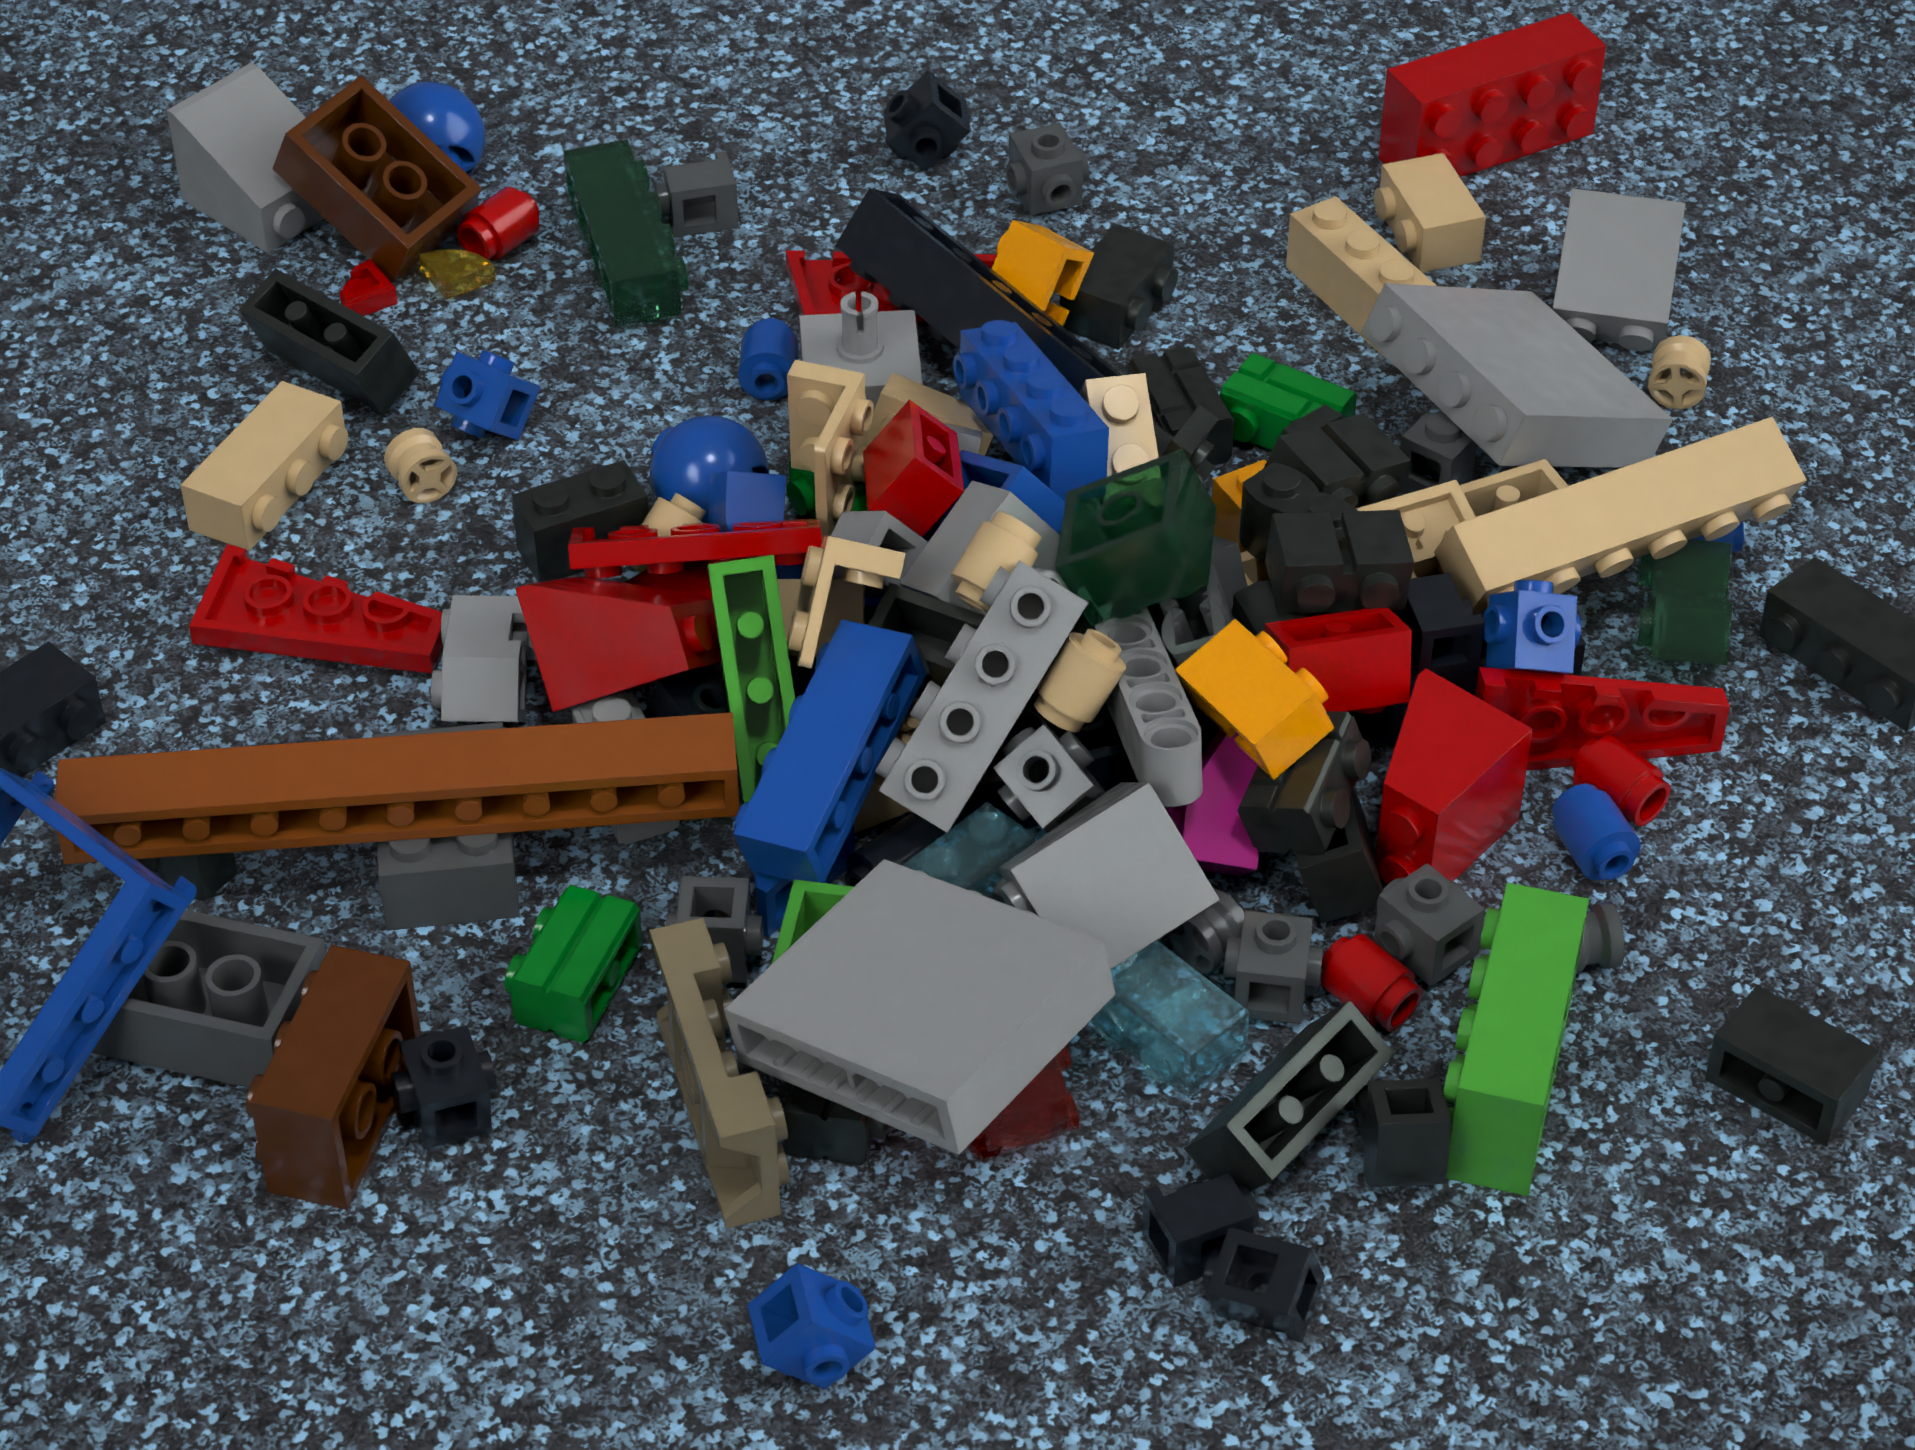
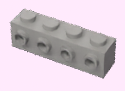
(981, 696)

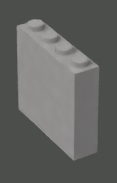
(1515, 376)
(921, 1004)

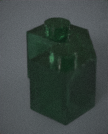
(1686, 605)

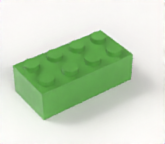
(1512, 1037)

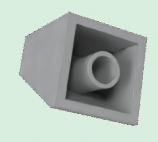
(226, 156)
(1619, 267)
(1112, 873)

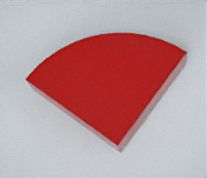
(368, 290)

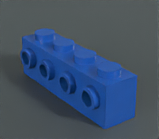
(1030, 407)
(829, 752)

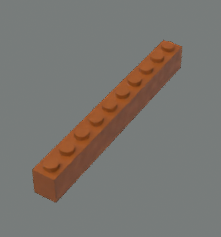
(404, 786)

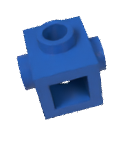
(486, 395)
(1532, 629)
(811, 1326)

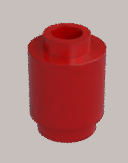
(499, 224)
(1625, 775)
(1371, 980)

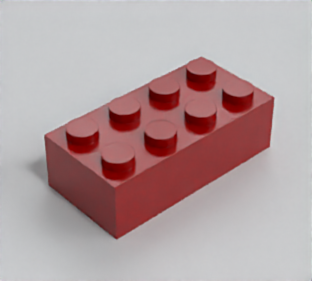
(1495, 96)

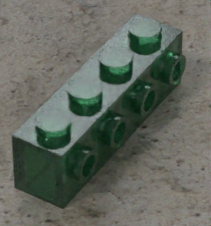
(625, 232)

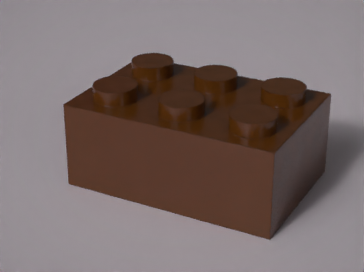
(376, 177)
(329, 1077)

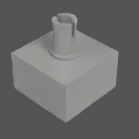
(863, 342)
(977, 504)

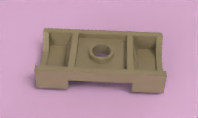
(727, 1110)

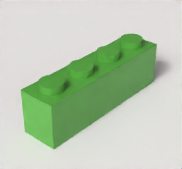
(752, 660)

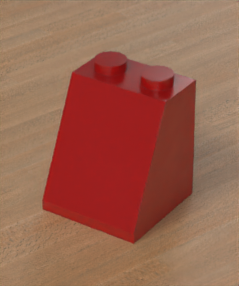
(614, 636)
(1449, 781)

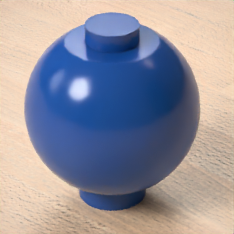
(446, 119)
(696, 449)

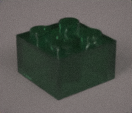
(1137, 538)

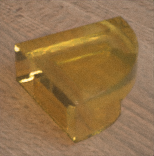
(456, 271)

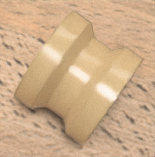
(1666, 380)
(420, 465)

